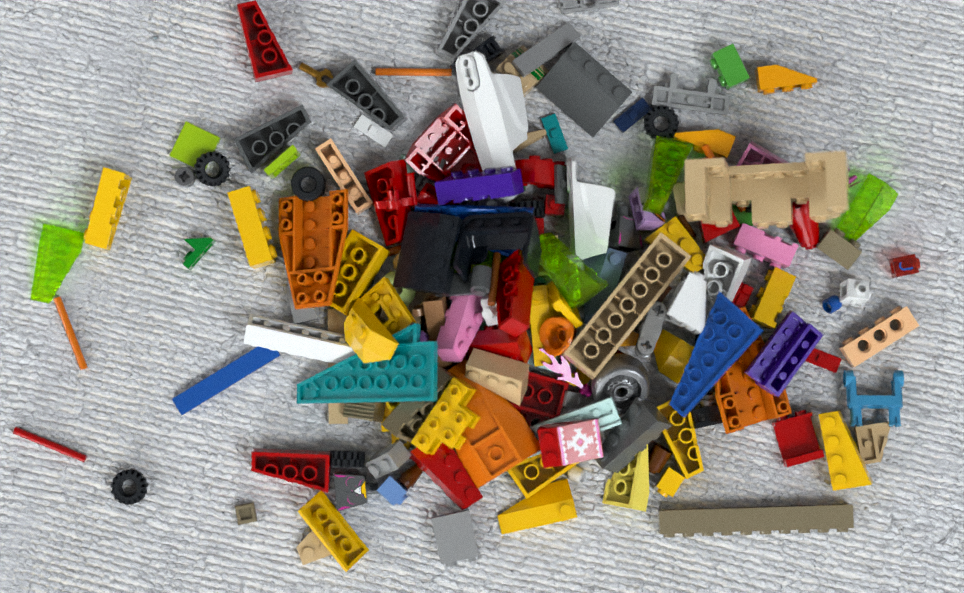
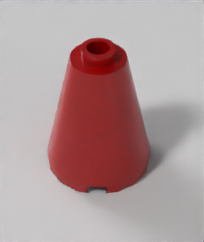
(803, 227)

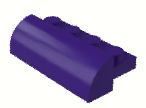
(783, 354)

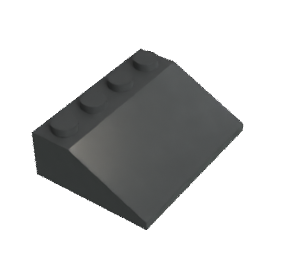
(583, 89)

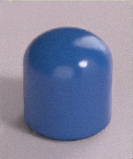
(834, 302)

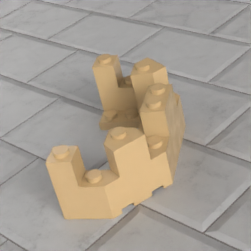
(770, 188)

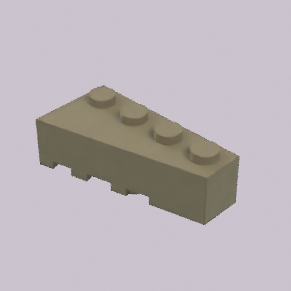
(410, 416)

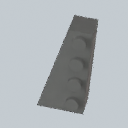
(363, 91)
(267, 139)
(639, 427)

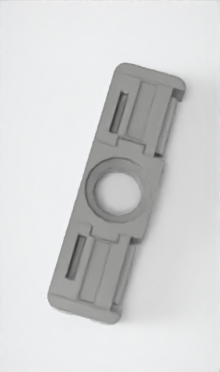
(575, 6)

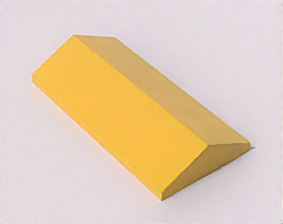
(333, 530)

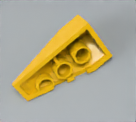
(547, 506)

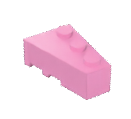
(764, 246)

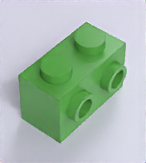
(729, 67)

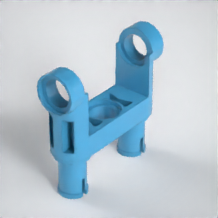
(892, 403)

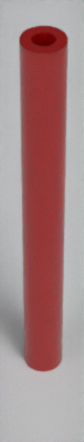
(49, 444)

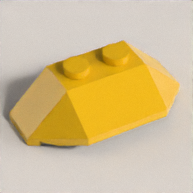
(368, 335)
(672, 355)

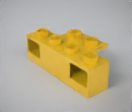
(447, 419)

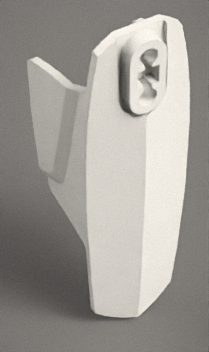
(493, 112)
(589, 214)

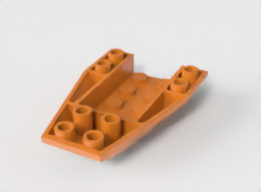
(313, 245)
(741, 399)
(498, 438)

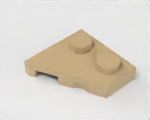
(871, 441)
(311, 549)

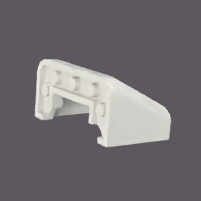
(688, 304)

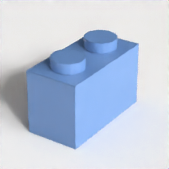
(393, 491)

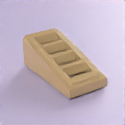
(532, 137)

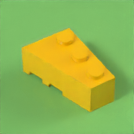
(677, 233)
(771, 297)

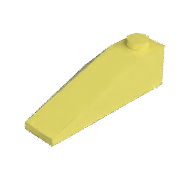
(630, 485)

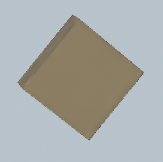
(246, 513)

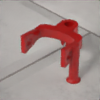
(397, 202)

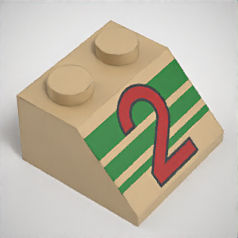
(528, 81)

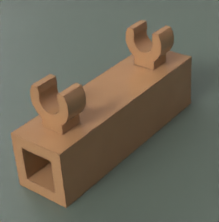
(434, 311)

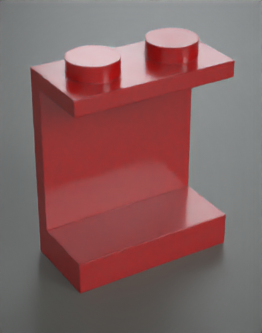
(797, 439)

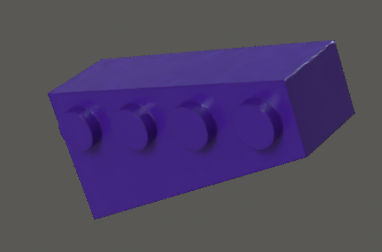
(479, 185)

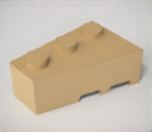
(498, 374)

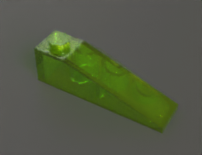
(867, 206)
(55, 257)

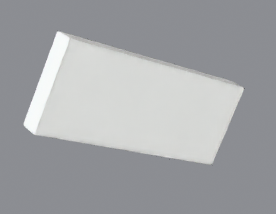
(373, 131)

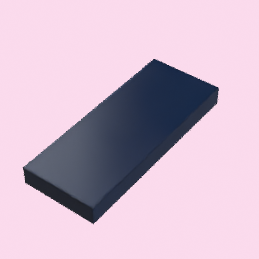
(632, 115)

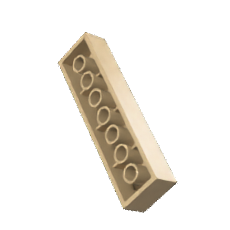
(626, 306)

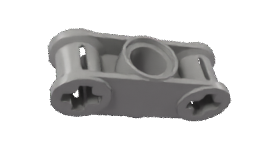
(650, 330)

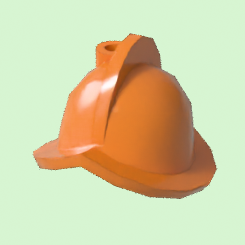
(556, 335)

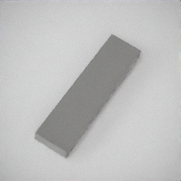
(546, 49)

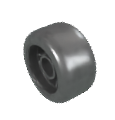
(622, 379)

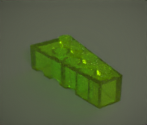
(664, 169)
(568, 272)

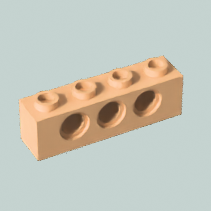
(344, 176)
(906, 324)

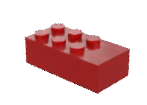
(543, 396)

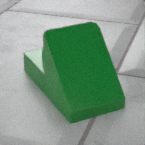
(201, 246)

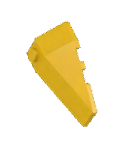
(540, 311)

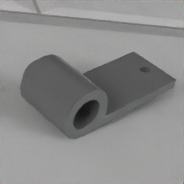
(477, 285)

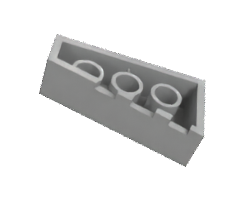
(466, 25)

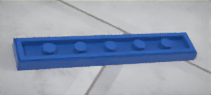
(224, 378)

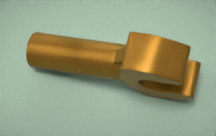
(317, 74)

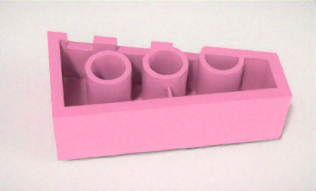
(460, 327)

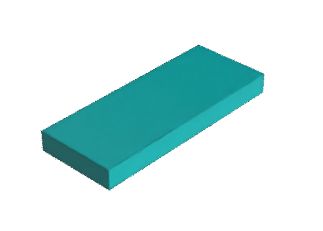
(554, 133)

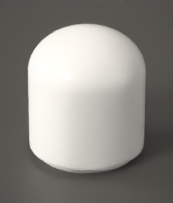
(577, 474)

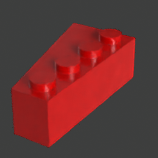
(384, 178)
(514, 295)
(501, 344)
(297, 466)
(449, 474)

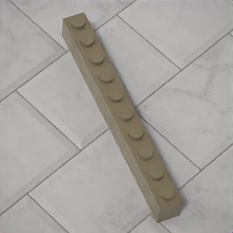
(755, 519)

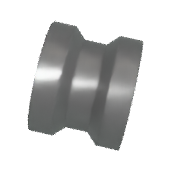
(187, 179)

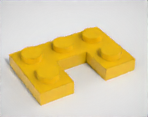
(385, 296)

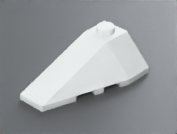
(724, 273)

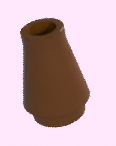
(410, 476)

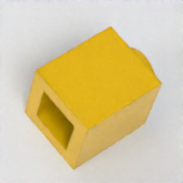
(669, 482)

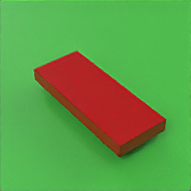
(824, 360)

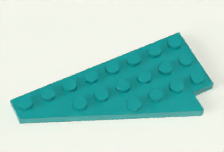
(403, 378)

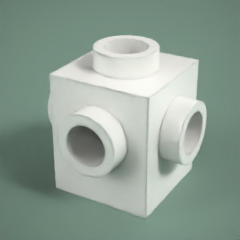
(854, 292)

